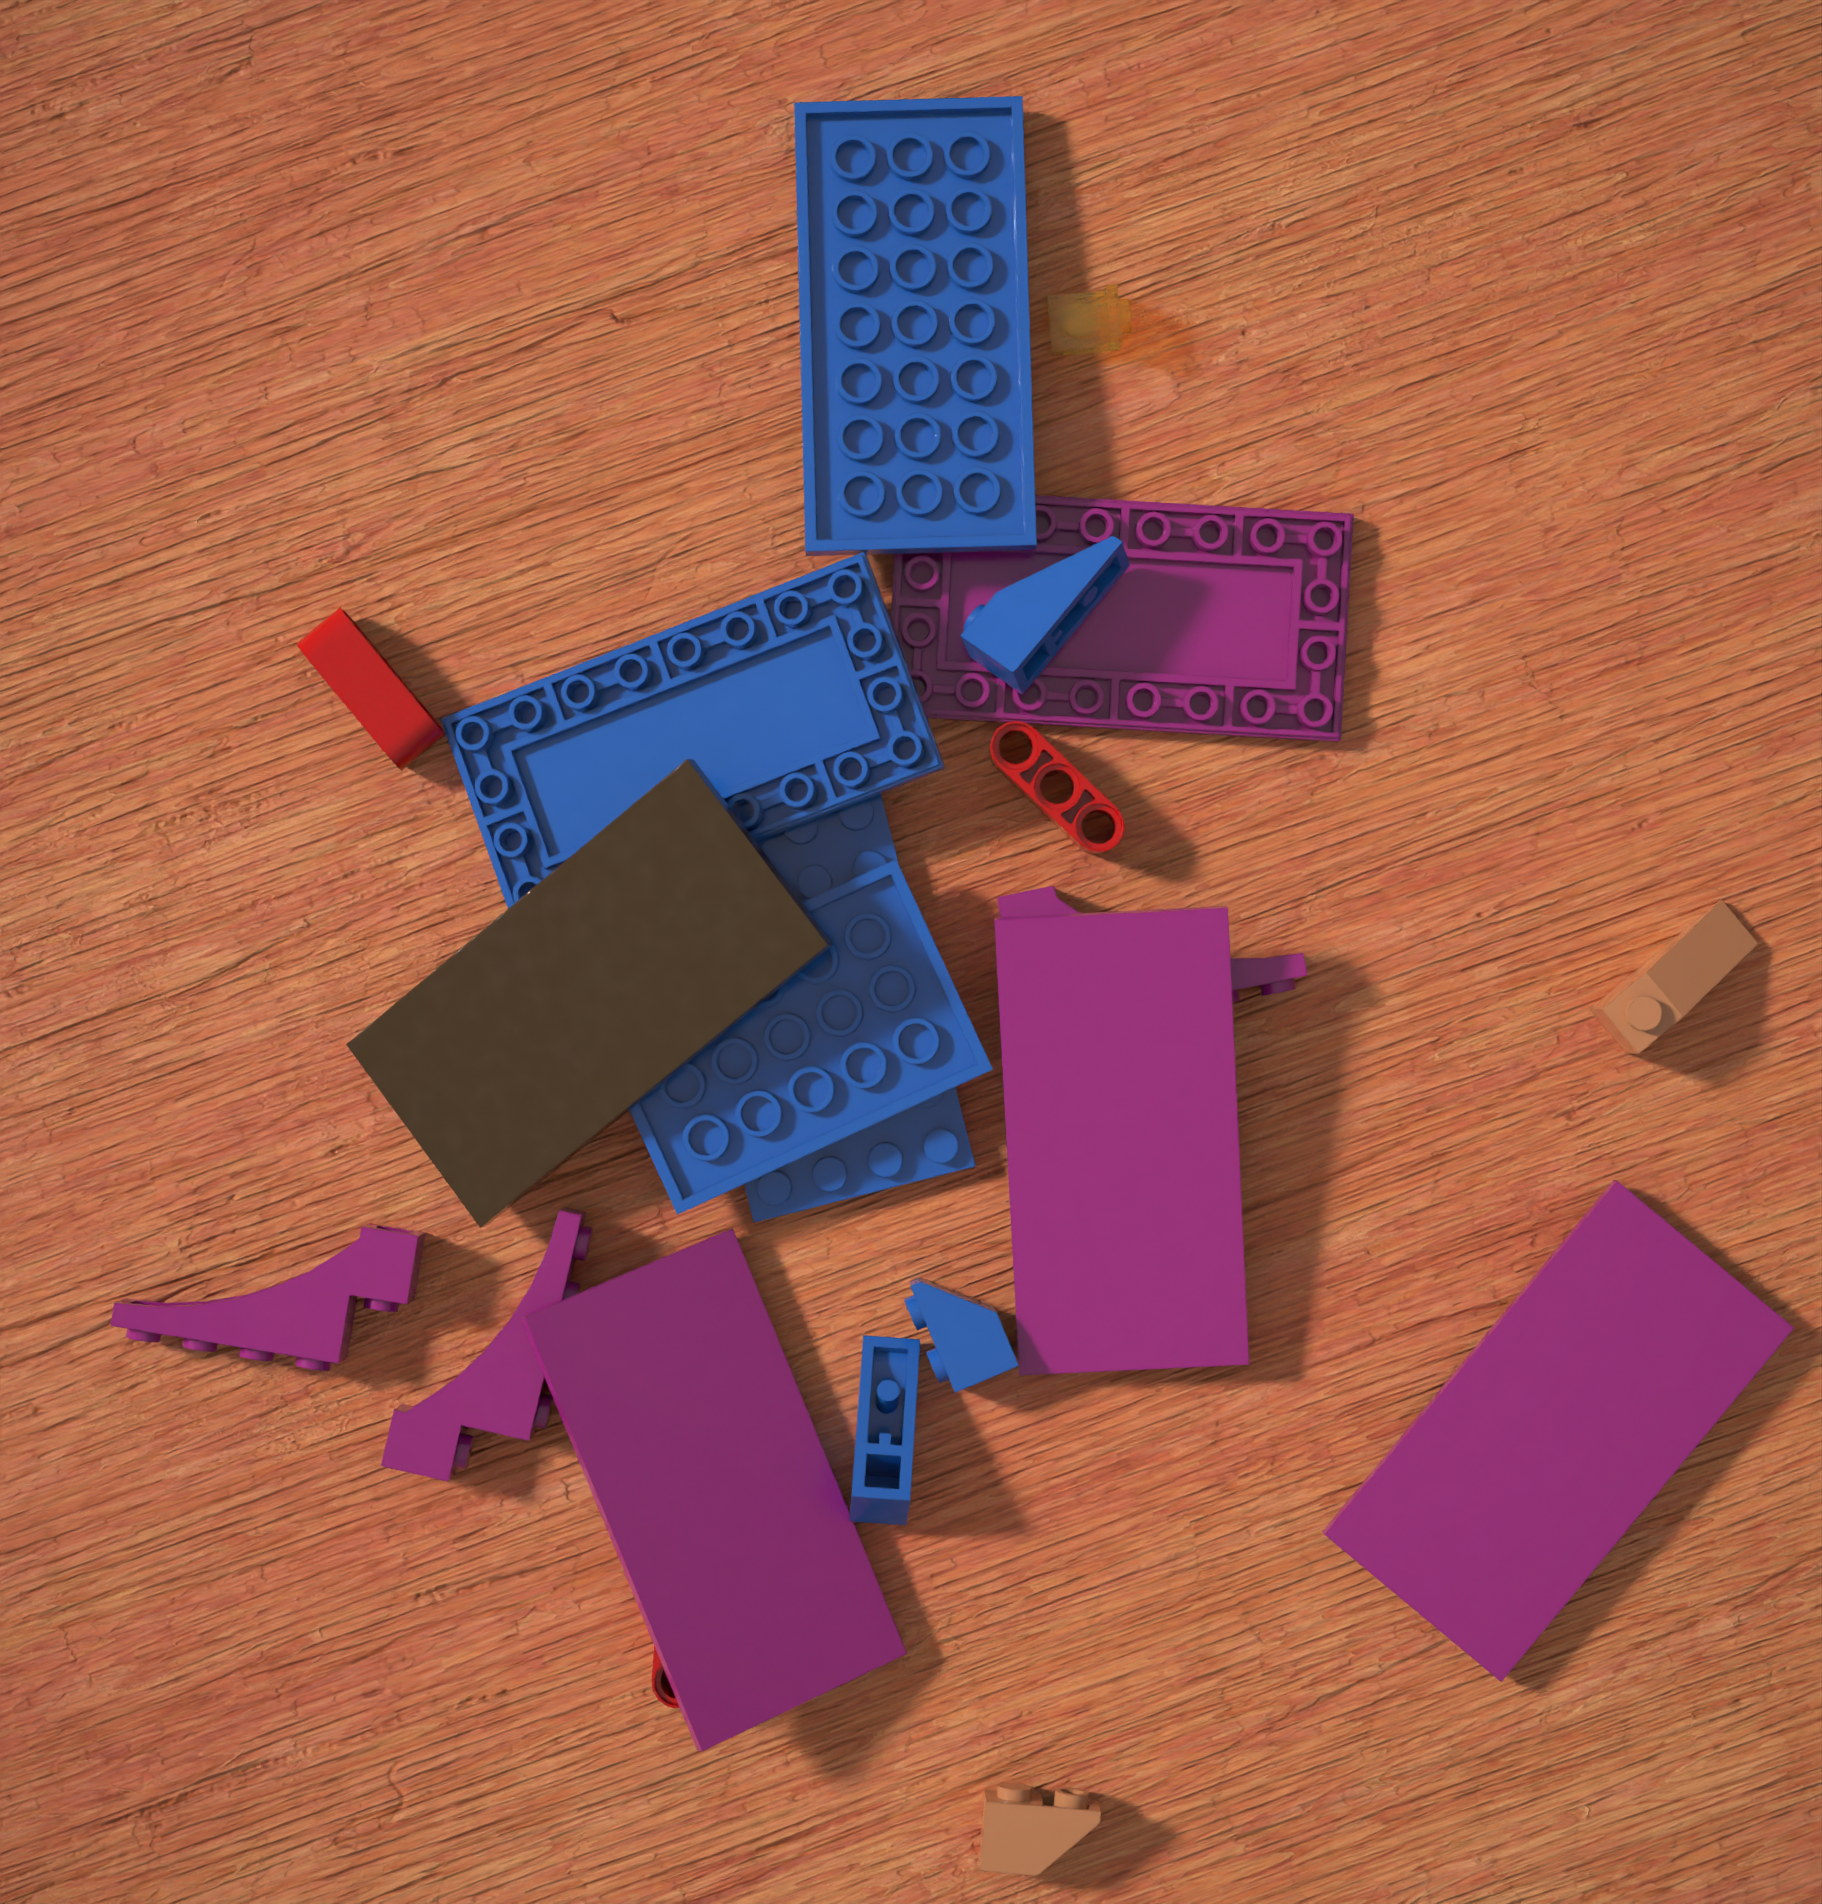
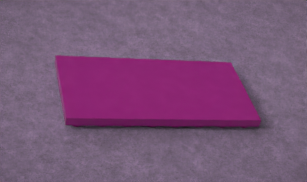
(1209, 631)
(1122, 1140)
(1557, 1430)
(714, 1488)

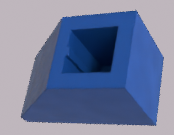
(965, 1334)

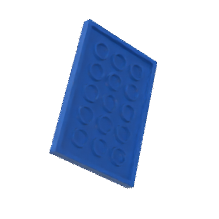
(823, 1055)

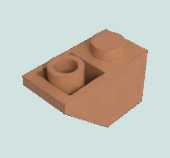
(1031, 1831)

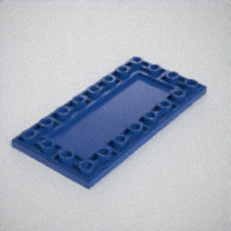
(777, 699)

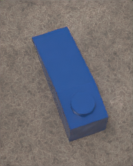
(1037, 615)
(885, 1430)

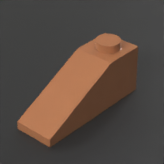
(1674, 979)

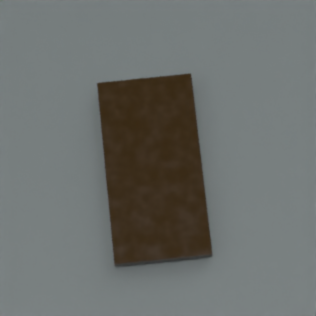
(589, 993)

